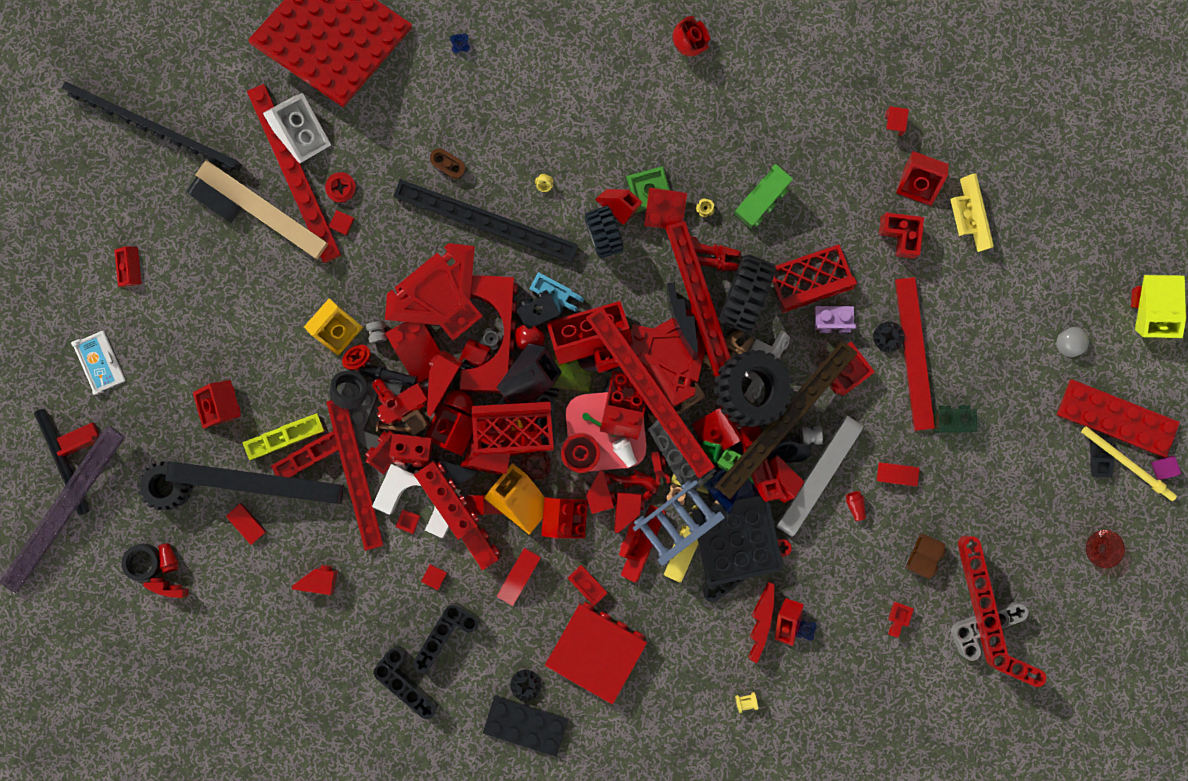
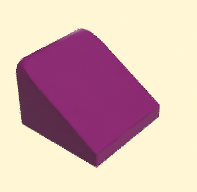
(1166, 468)

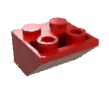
(564, 518)

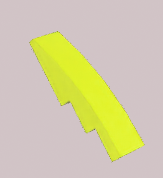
(283, 437)

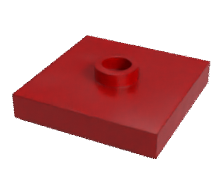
(717, 429)

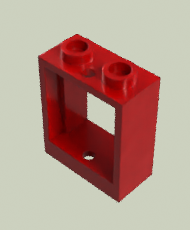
(408, 401)

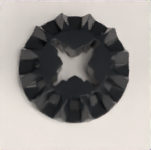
(897, 333)
(520, 677)

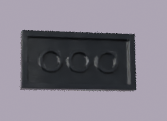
(525, 725)

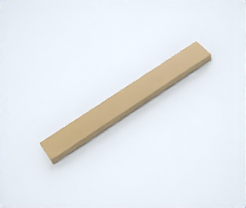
(261, 209)

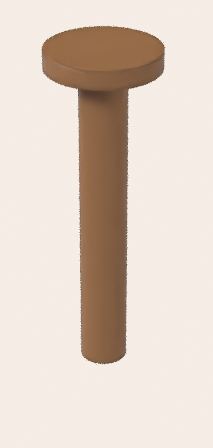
(379, 426)

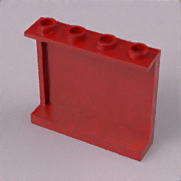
(596, 652)

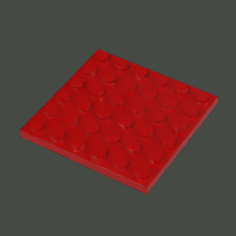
(331, 42)

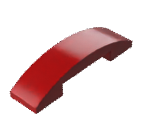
(763, 479)

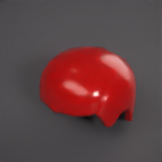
(524, 336)
(459, 400)

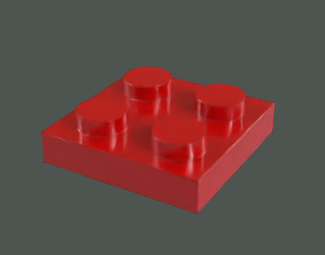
(664, 208)

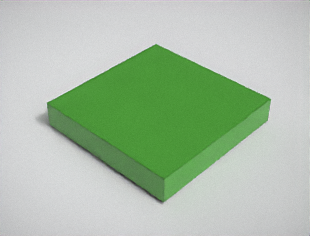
(640, 183)

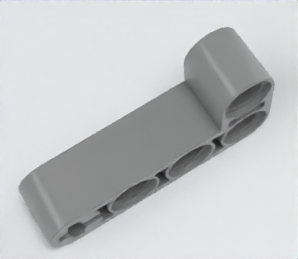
(972, 633)

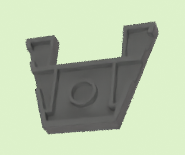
(362, 413)

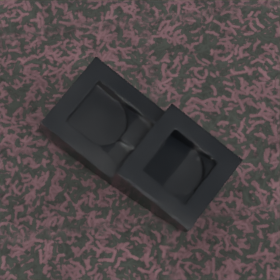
(1100, 460)

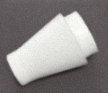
(625, 452)

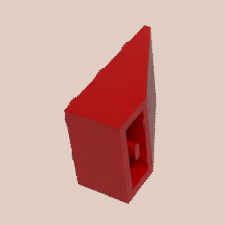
(623, 408)

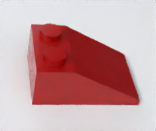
(414, 347)
(441, 375)

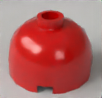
(690, 37)

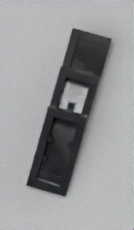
(684, 325)

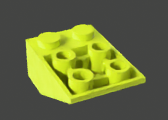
(1162, 307)

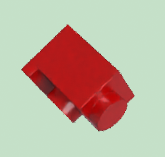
(475, 353)

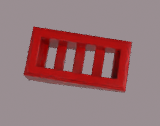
(606, 364)

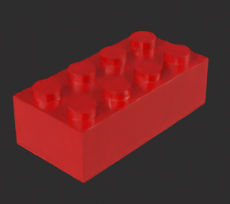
(575, 337)

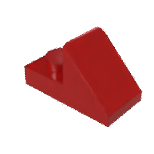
(480, 505)

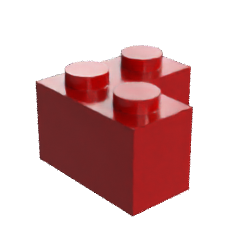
(906, 229)

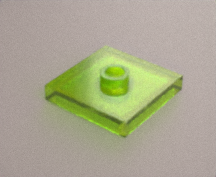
(572, 377)

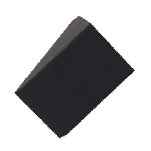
(457, 473)

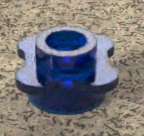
(455, 39)
(809, 635)

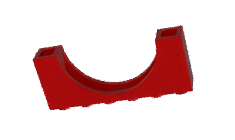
(499, 294)

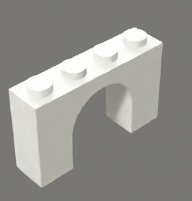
(394, 484)

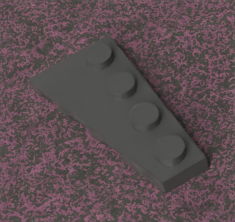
(674, 457)

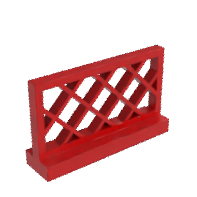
(821, 291)
(512, 412)

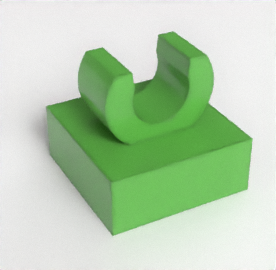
(728, 459)

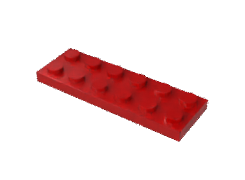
(1118, 418)

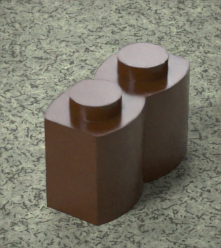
(925, 556)

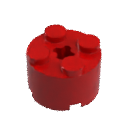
(574, 461)

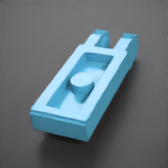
(543, 283)

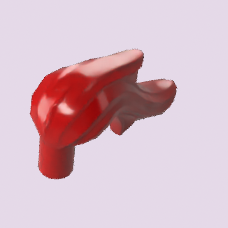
(638, 479)

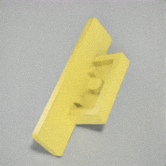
(971, 214)
(679, 564)

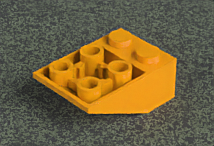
(517, 498)

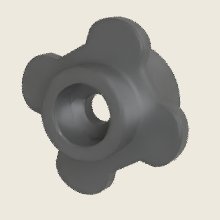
(486, 338)

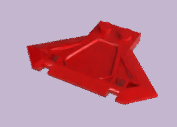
(438, 293)
(668, 359)

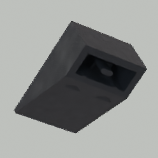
(529, 375)

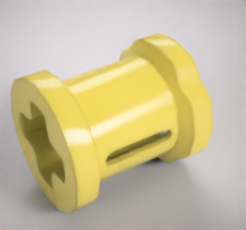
(746, 702)

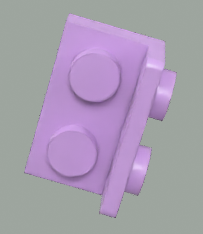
(834, 318)

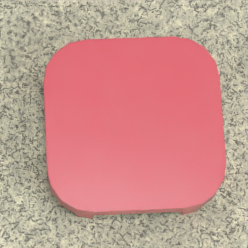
(594, 406)

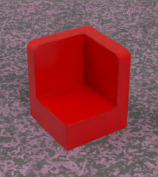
(896, 119)

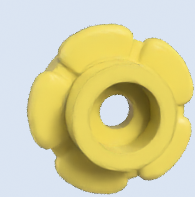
(546, 185)
(700, 207)

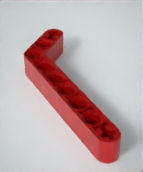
(990, 610)

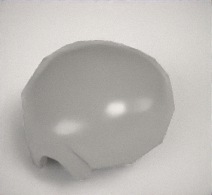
(1072, 342)

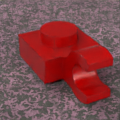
(659, 464)
(899, 615)

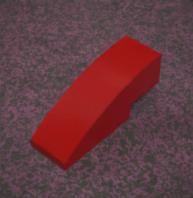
(518, 576)

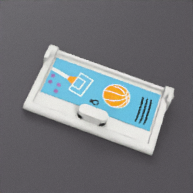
(96, 358)

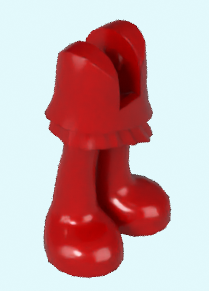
(719, 252)

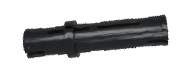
(388, 375)

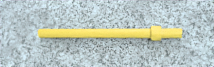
(1157, 485)

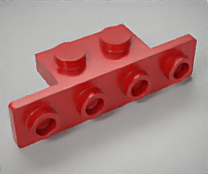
(638, 547)

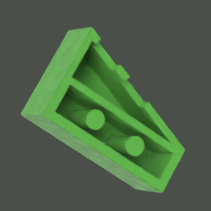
(763, 197)

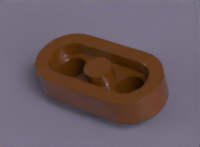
(448, 163)

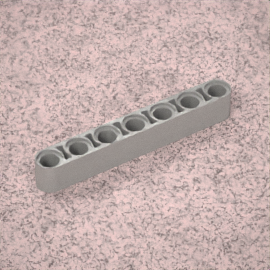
(819, 475)

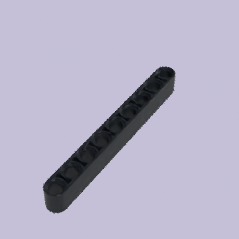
(254, 482)

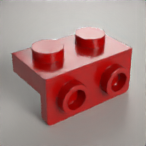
(379, 456)

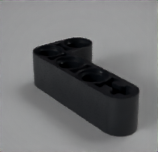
(440, 638)
(408, 685)

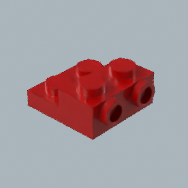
(853, 374)

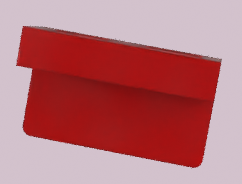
(78, 439)

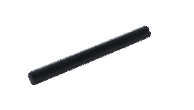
(61, 461)

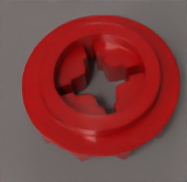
(333, 183)
(354, 353)

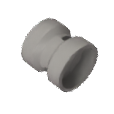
(376, 332)
(810, 435)

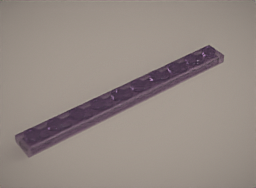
(62, 509)

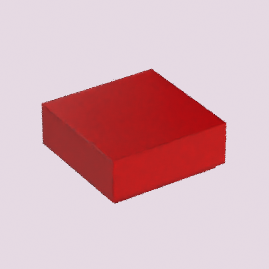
(341, 222)
(408, 521)
(434, 576)

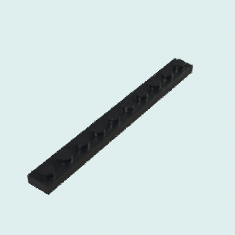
(144, 124)
(485, 221)

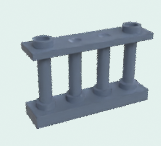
(695, 529)

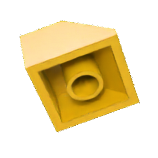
(333, 327)

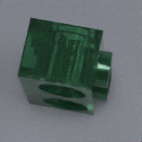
(955, 424)

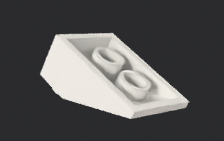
(297, 127)

